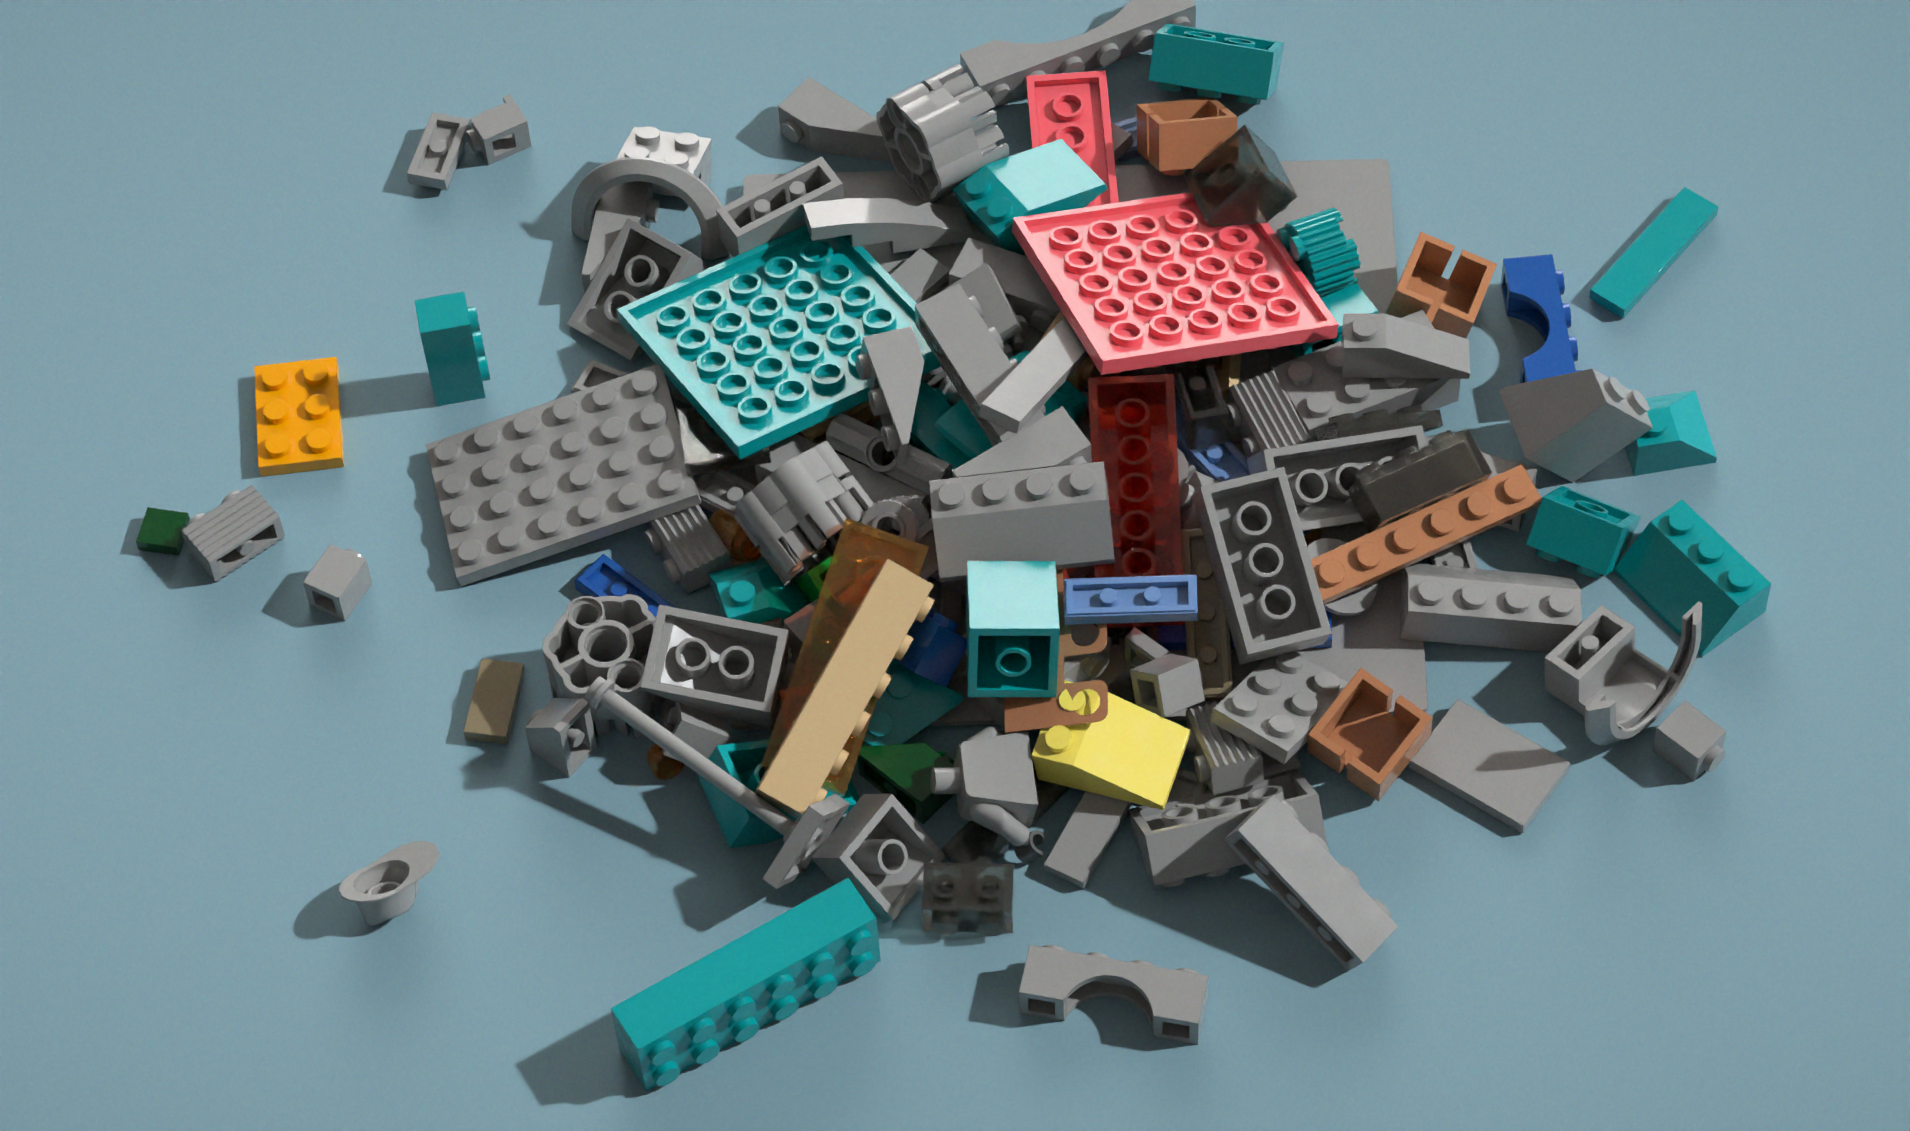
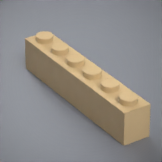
(844, 689)

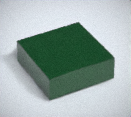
(162, 531)

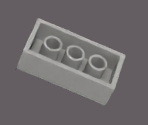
(1320, 392)
(1262, 565)

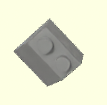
(879, 852)

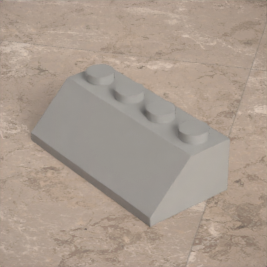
(1326, 470)
(1023, 517)
(1487, 607)
(1191, 839)

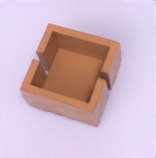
(1182, 132)
(1446, 302)
(1366, 738)

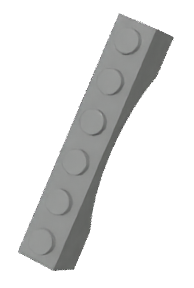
(1003, 65)

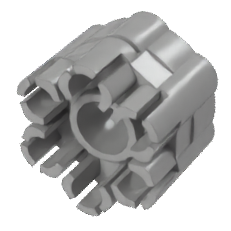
(933, 133)
(801, 510)
(594, 633)

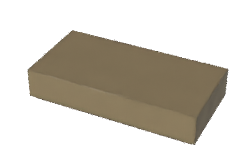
(494, 701)

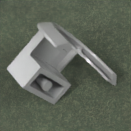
(674, 167)
(1611, 680)

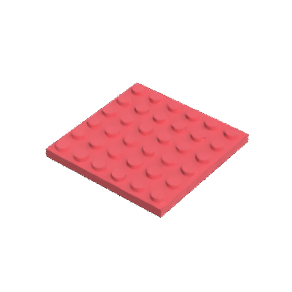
(1165, 288)

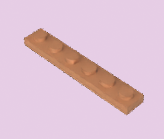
(1424, 533)

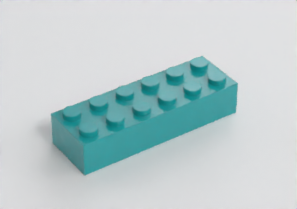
(747, 985)

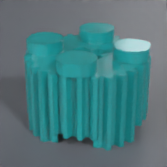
(1321, 250)

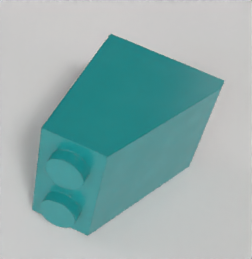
(1012, 629)

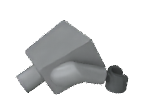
(995, 787)

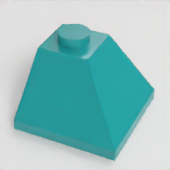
(1677, 436)
(755, 593)

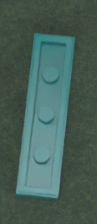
(1653, 252)

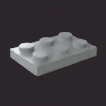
(1279, 704)

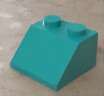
(1581, 531)

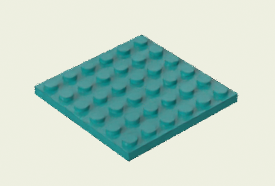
(773, 335)

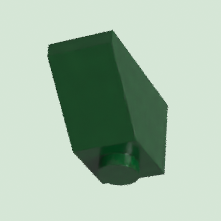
(905, 774)

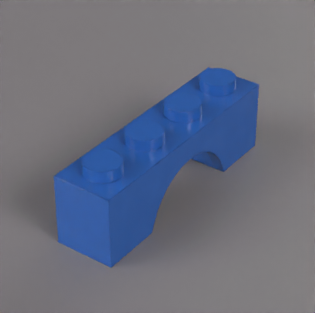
(1533, 295)

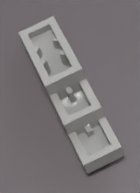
(902, 222)

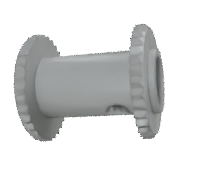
(906, 510)

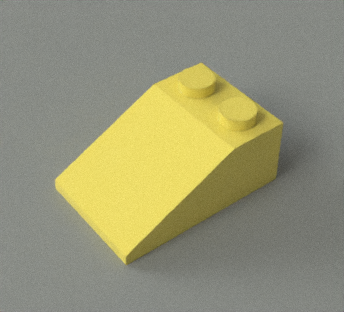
(1123, 757)

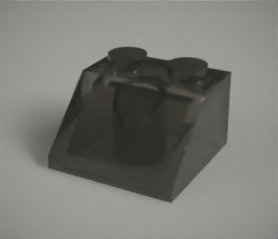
(1240, 182)

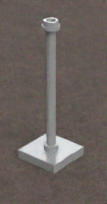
(800, 836)

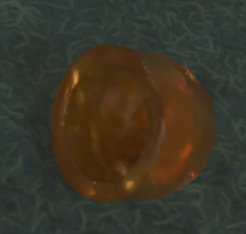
(661, 765)

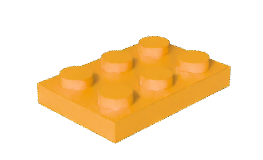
(298, 416)

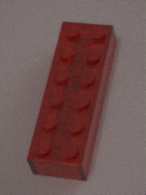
(1138, 443)

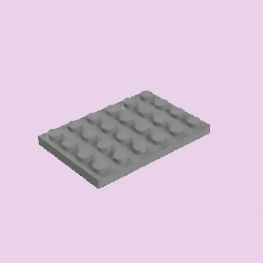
(561, 474)

